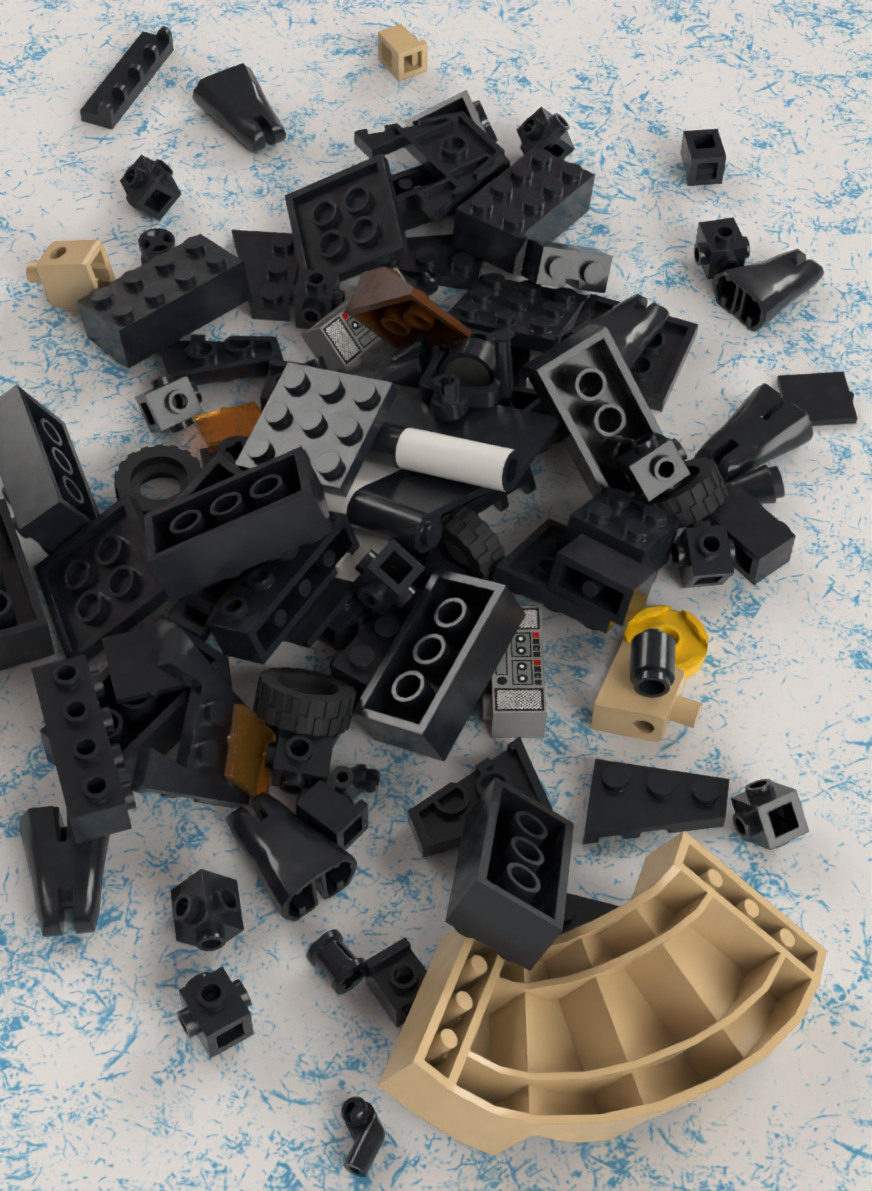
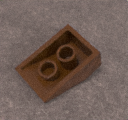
(400, 311)

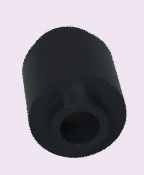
(652, 663)

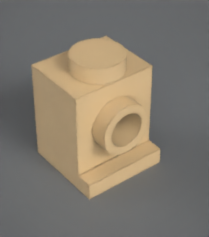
(401, 52)

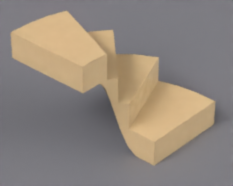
(613, 1015)

